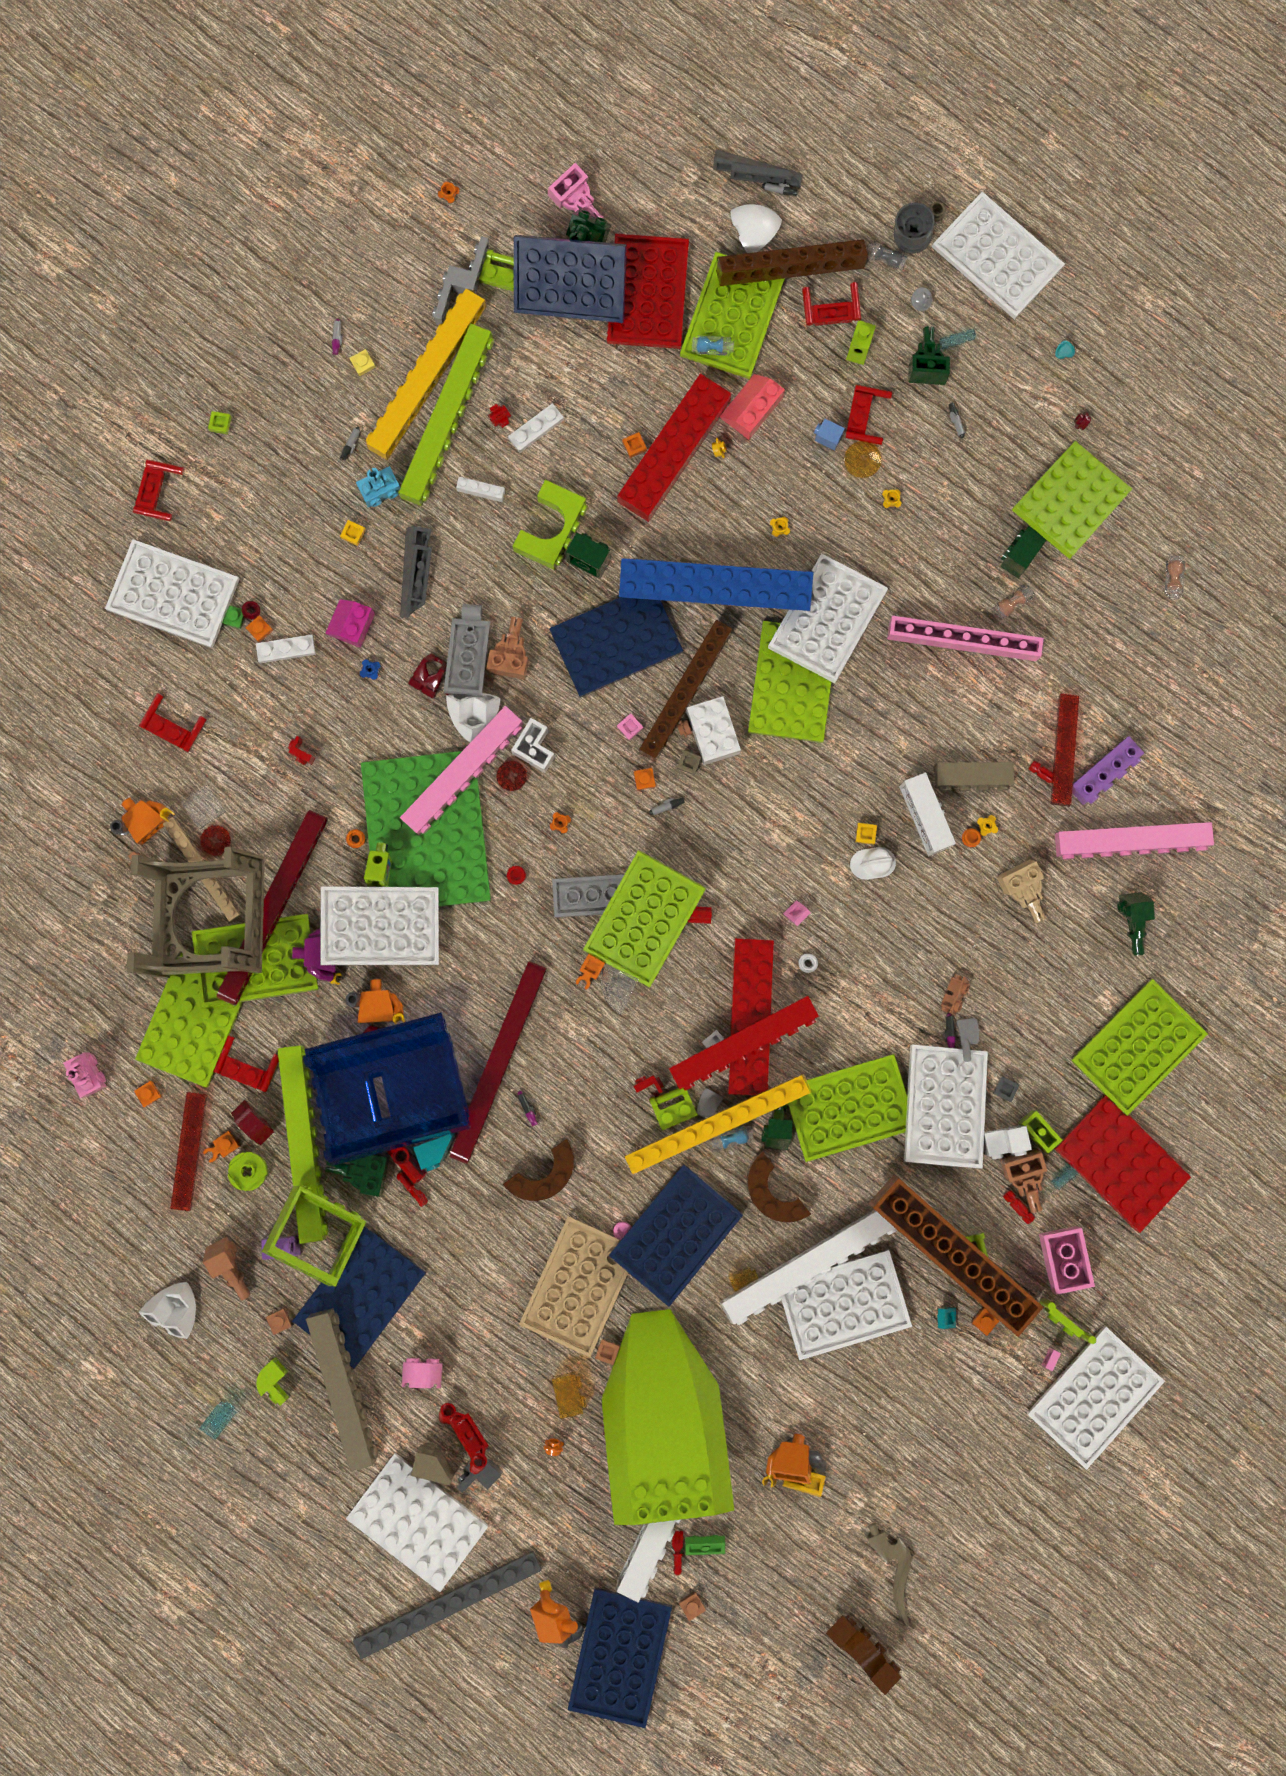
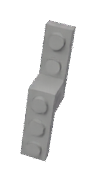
(459, 279)

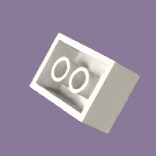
(713, 730)

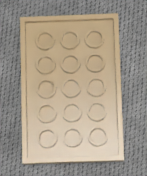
(576, 1288)

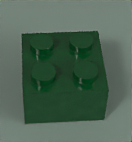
(588, 555)
(1020, 555)

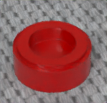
(516, 875)

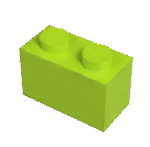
(1040, 1131)

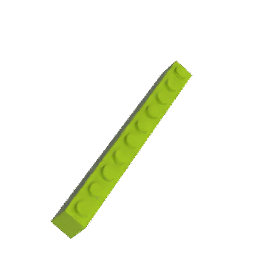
(446, 415)
(301, 1141)

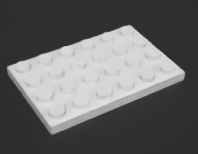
(998, 255)
(172, 593)
(836, 621)
(379, 926)
(945, 1107)
(846, 1306)
(1095, 1397)
(417, 1522)

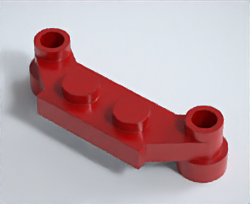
(467, 1434)

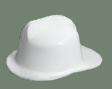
(873, 863)

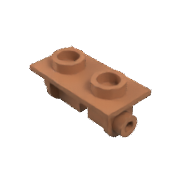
(954, 1002)

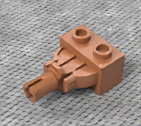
(509, 657)
(1026, 1173)
(220, 1259)

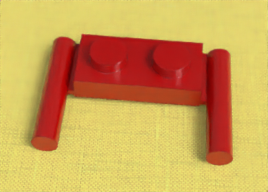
(834, 312)
(860, 412)
(151, 487)
(168, 730)
(244, 1072)

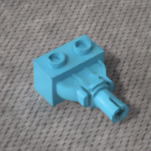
(378, 486)

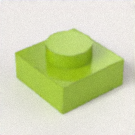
(219, 422)

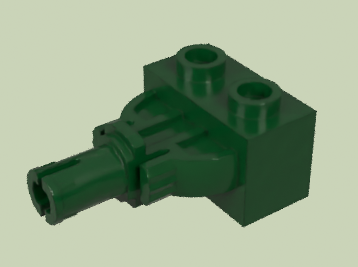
(587, 227)
(929, 363)
(1137, 909)
(777, 1132)
(366, 1174)

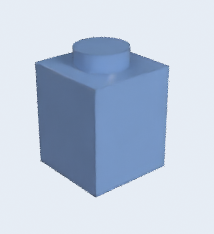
(828, 434)

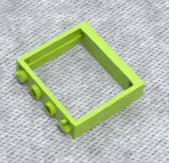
(345, 1251)

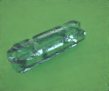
(957, 338)

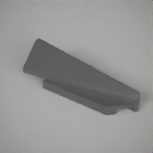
(754, 171)
(415, 569)

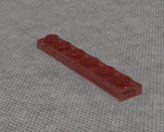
(1064, 750)
(188, 1151)

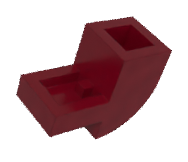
(251, 1123)

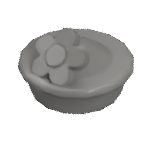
(921, 299)

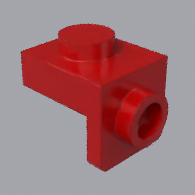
(301, 756)
(644, 1082)

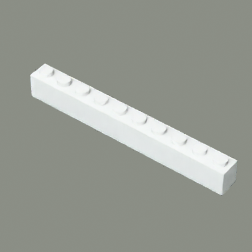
(805, 1266)

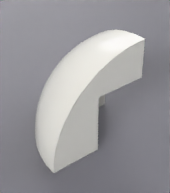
(755, 225)
(472, 713)
(172, 1309)

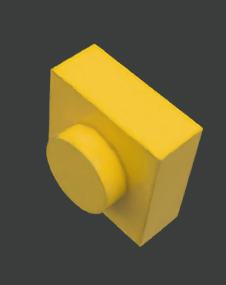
(352, 533)
(866, 833)

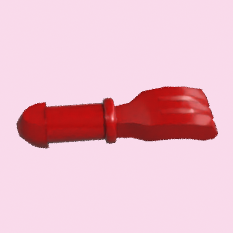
(416, 1194)
(677, 1544)

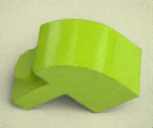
(268, 1379)

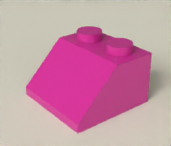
(350, 622)

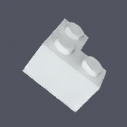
(529, 746)
(1007, 1140)

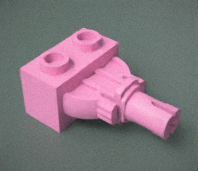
(573, 191)
(85, 1074)

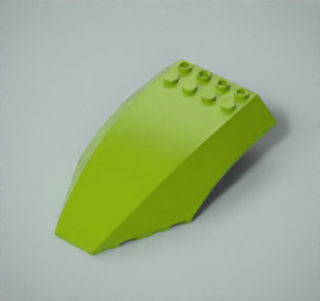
(664, 1427)

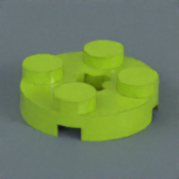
(247, 1182)

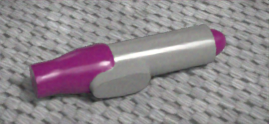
(337, 337)

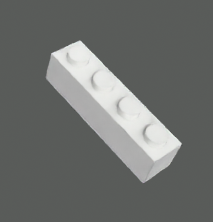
(480, 489)

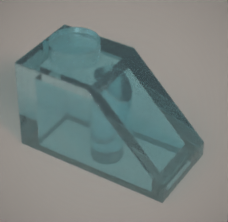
(219, 1420)

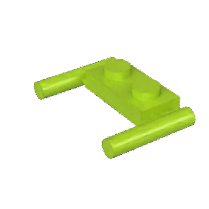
(1069, 1327)

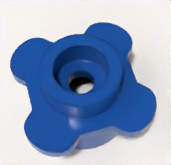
(373, 674)

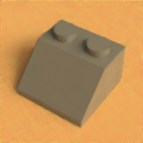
(432, 1465)

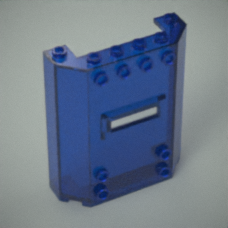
(418, 1082)

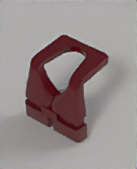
(423, 681)

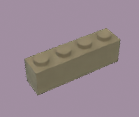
(974, 775)

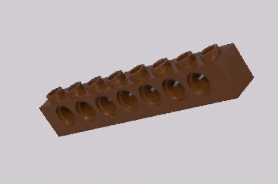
(791, 262)
(685, 691)

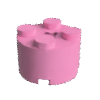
(421, 1374)

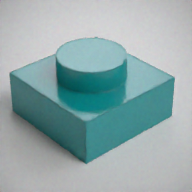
(946, 1317)

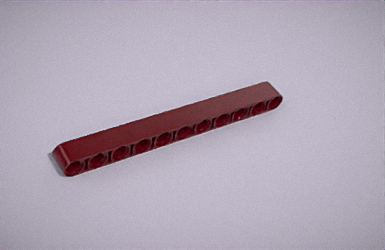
(278, 896)
(498, 1060)

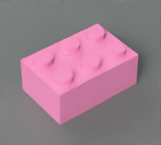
(1066, 1260)

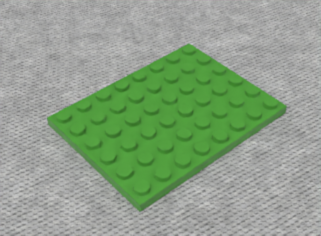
(452, 849)

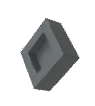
(1006, 1089)

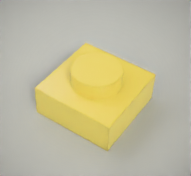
(362, 362)

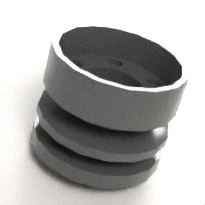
(913, 218)

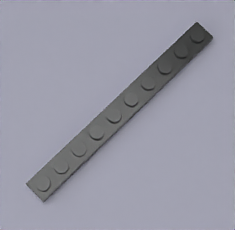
(447, 1604)

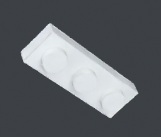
(536, 428)
(285, 649)

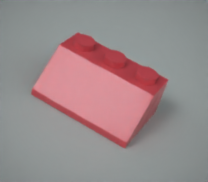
(753, 405)

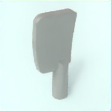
(969, 1035)
(708, 1103)

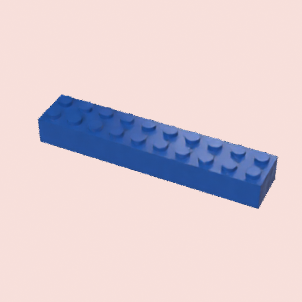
(716, 584)

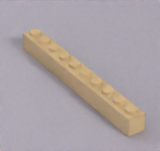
(193, 855)

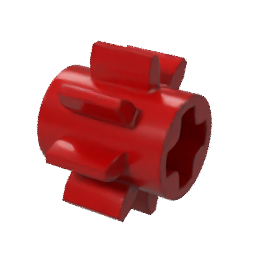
(499, 415)

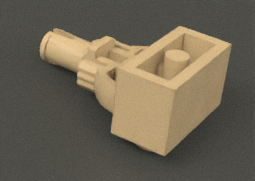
(1025, 887)

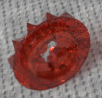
(516, 768)
(218, 848)

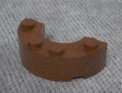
(550, 1185)
(758, 1190)
(865, 1652)

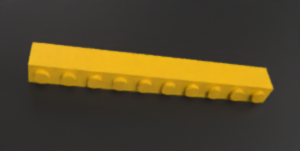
(425, 375)
(718, 1123)

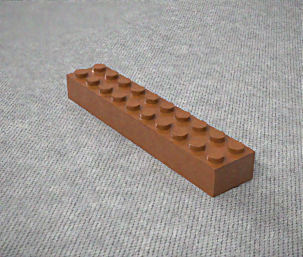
(955, 1255)

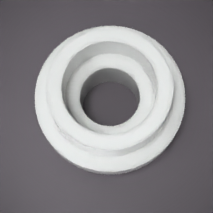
(812, 958)

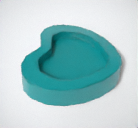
(1065, 349)

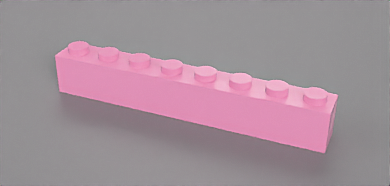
(965, 638)
(462, 770)
(1134, 839)

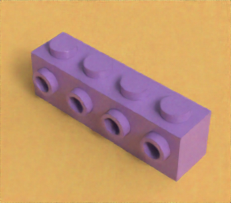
(1106, 770)

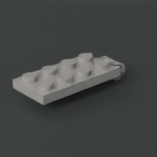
(467, 653)
(583, 895)

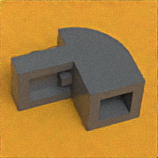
(486, 1477)

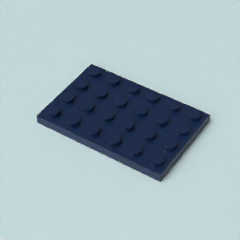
(569, 278)
(615, 642)
(675, 1235)
(367, 1293)
(619, 1658)

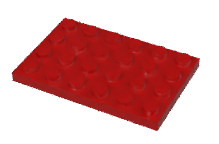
(652, 292)
(1122, 1163)

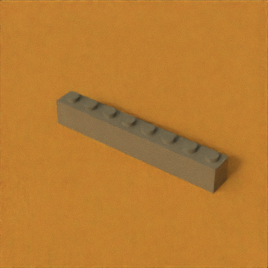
(341, 1389)

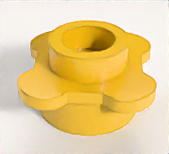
(719, 448)
(896, 498)
(778, 531)
(992, 826)

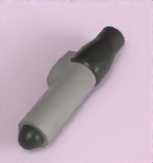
(781, 188)
(955, 418)
(350, 445)
(667, 805)

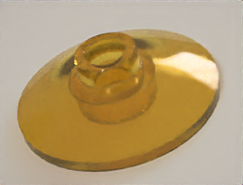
(859, 467)

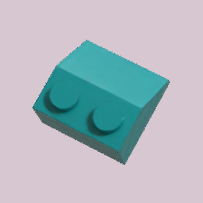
(433, 1152)

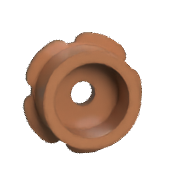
(684, 728)

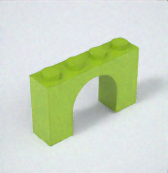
(549, 551)

